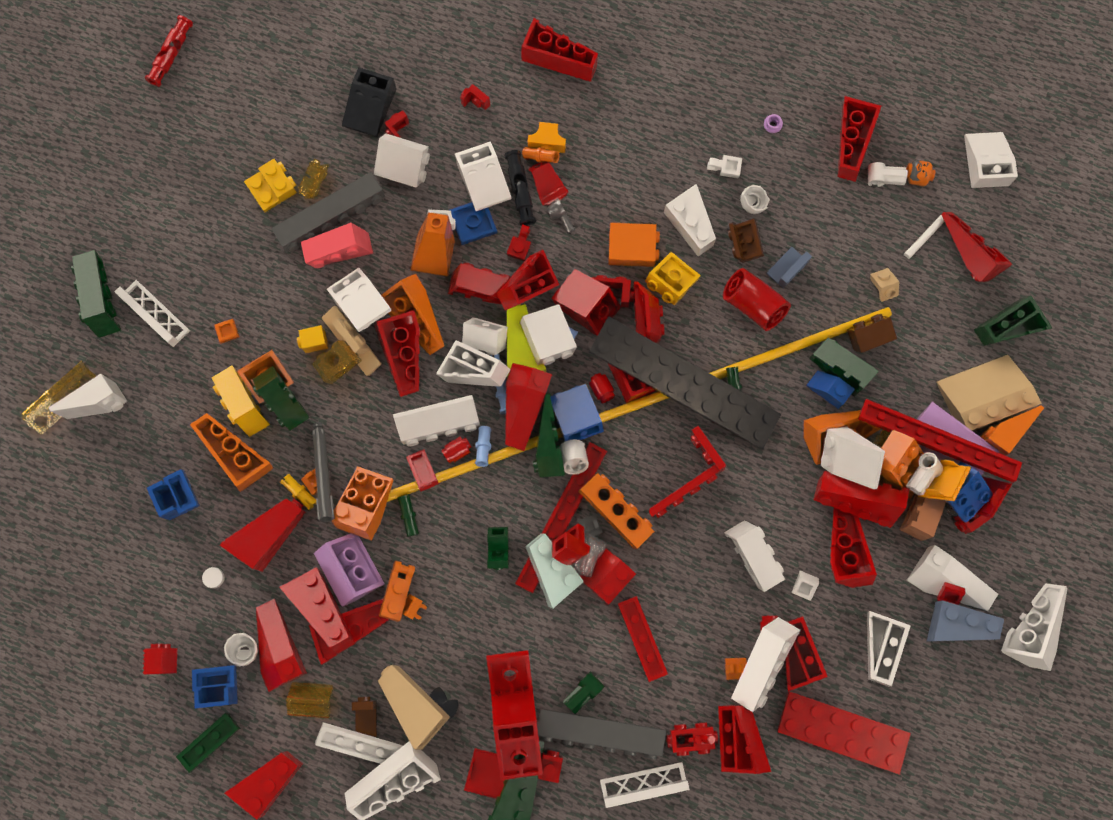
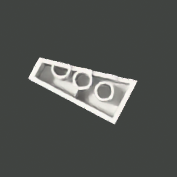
(765, 664)

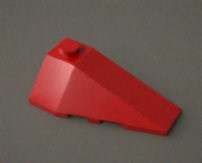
(401, 349)
(524, 398)
(849, 552)

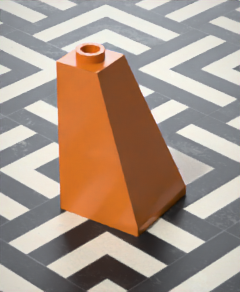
(434, 246)

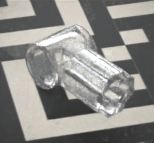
(586, 564)

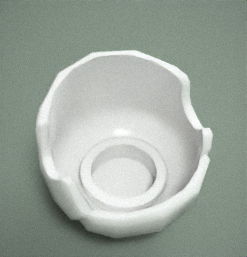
(751, 195)
(237, 656)

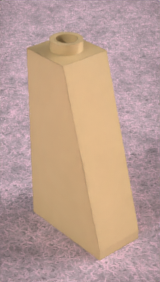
(412, 706)

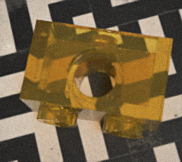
(347, 360)

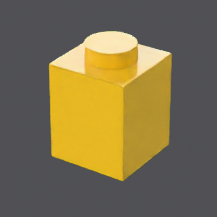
(312, 339)

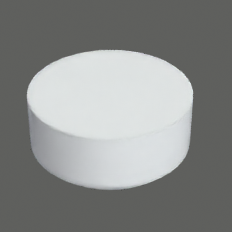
(213, 577)

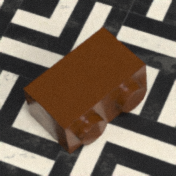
(872, 333)

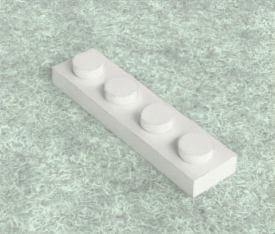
(355, 743)

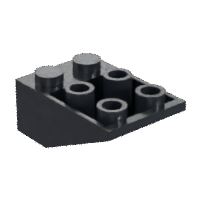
(368, 101)

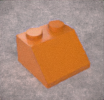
(260, 365)

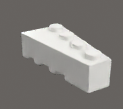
(390, 781)

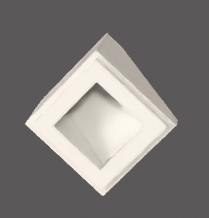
(805, 585)

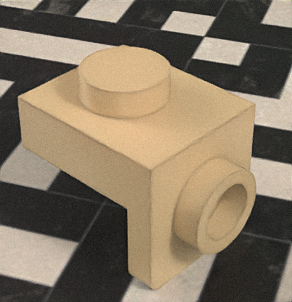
(886, 284)

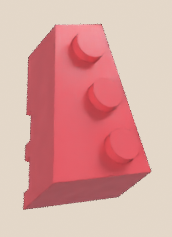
(336, 246)

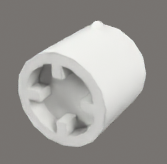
(574, 456)

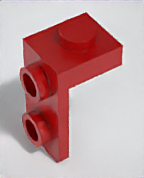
(396, 123)
(618, 282)

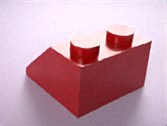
(608, 577)

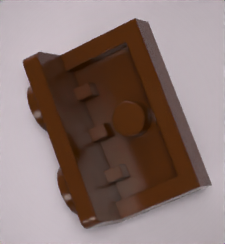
(745, 240)

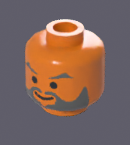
(920, 173)

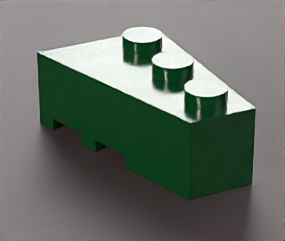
(1016, 320)

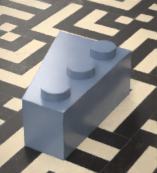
(960, 623)

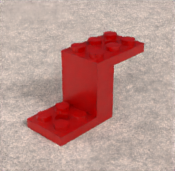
(514, 715)

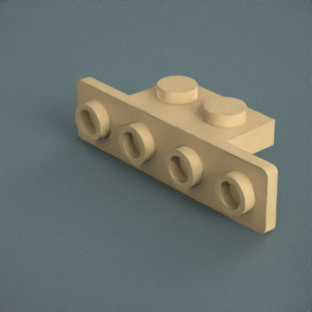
(344, 330)

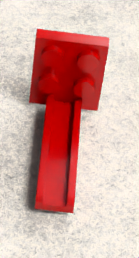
(711, 457)

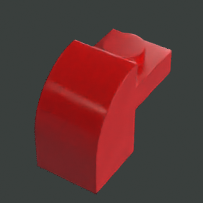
(570, 546)

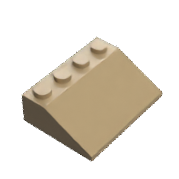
(988, 393)

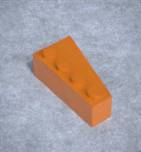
(235, 457)

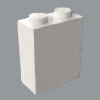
(401, 160)
(548, 335)

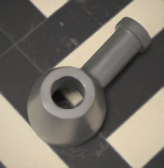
(557, 211)

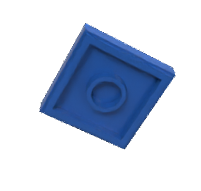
(472, 224)

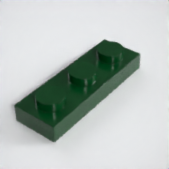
(208, 742)

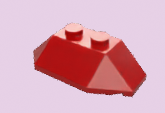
(647, 313)

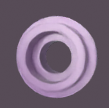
(777, 120)

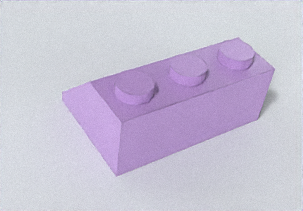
(348, 568)

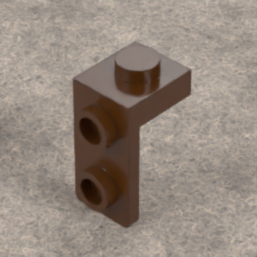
(365, 716)

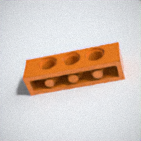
(643, 529)

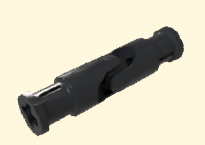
(520, 189)

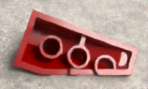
(979, 259)
(277, 651)

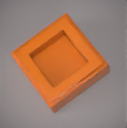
(226, 331)

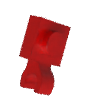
(520, 246)

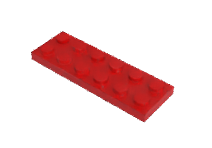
(843, 732)

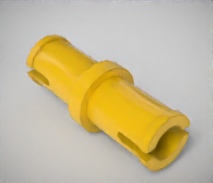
(299, 491)

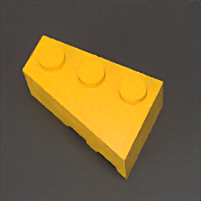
(239, 402)

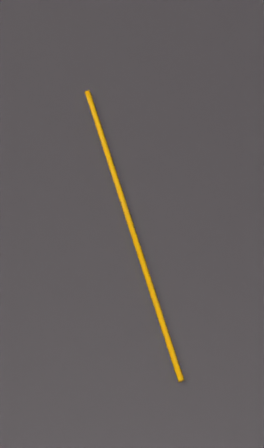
(648, 400)

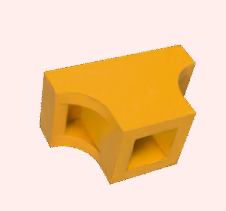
(547, 138)

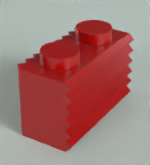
(160, 659)

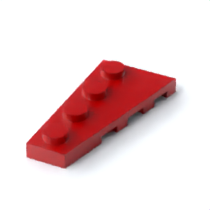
(360, 624)

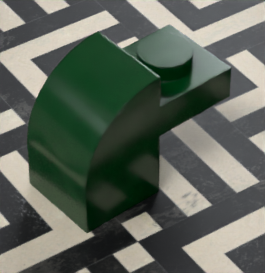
(498, 548)

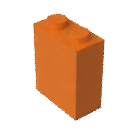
(633, 244)

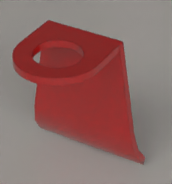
(547, 183)

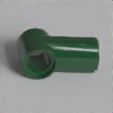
(587, 689)

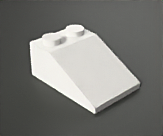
(92, 398)
(852, 457)

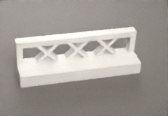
(145, 315)
(644, 793)

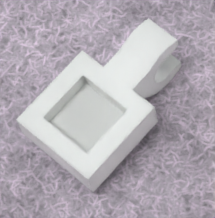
(728, 166)

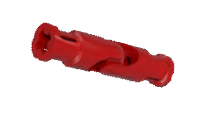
(166, 56)

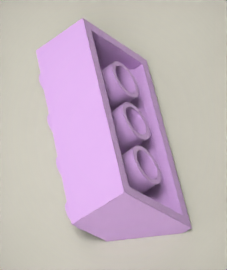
(941, 419)

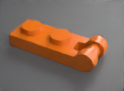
(396, 592)

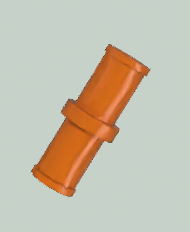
(540, 154)

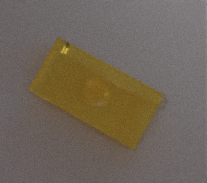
(309, 700)

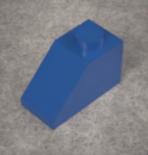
(830, 388)

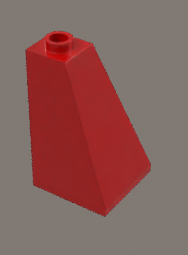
(265, 535)

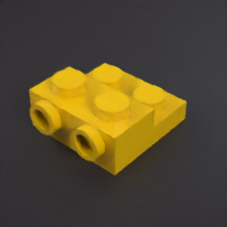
(271, 185)
(672, 278)

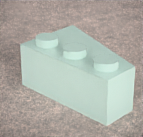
(554, 577)

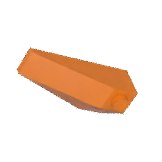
(409, 296)
(816, 429)

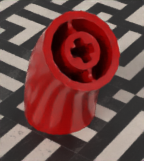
(756, 299)

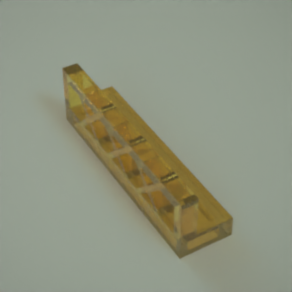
(53, 395)

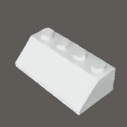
(437, 420)

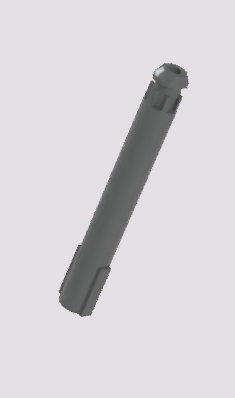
(324, 502)

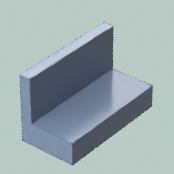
(788, 266)

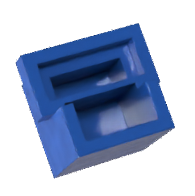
(173, 495)
(214, 686)

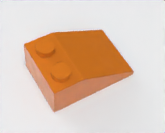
(1008, 433)

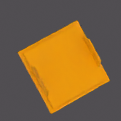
(948, 483)

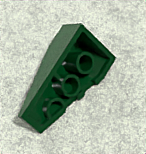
(548, 453)

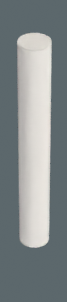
(924, 237)

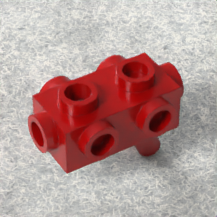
(699, 739)

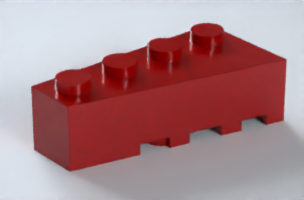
(855, 135)

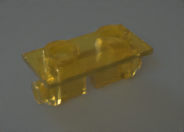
(310, 187)

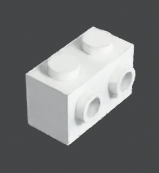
(484, 336)

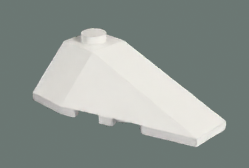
(940, 567)
(1038, 633)

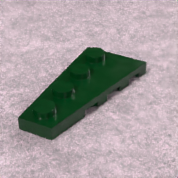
(516, 796)

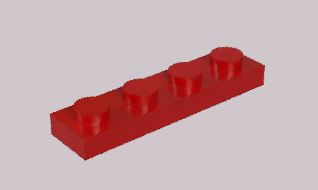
(642, 639)

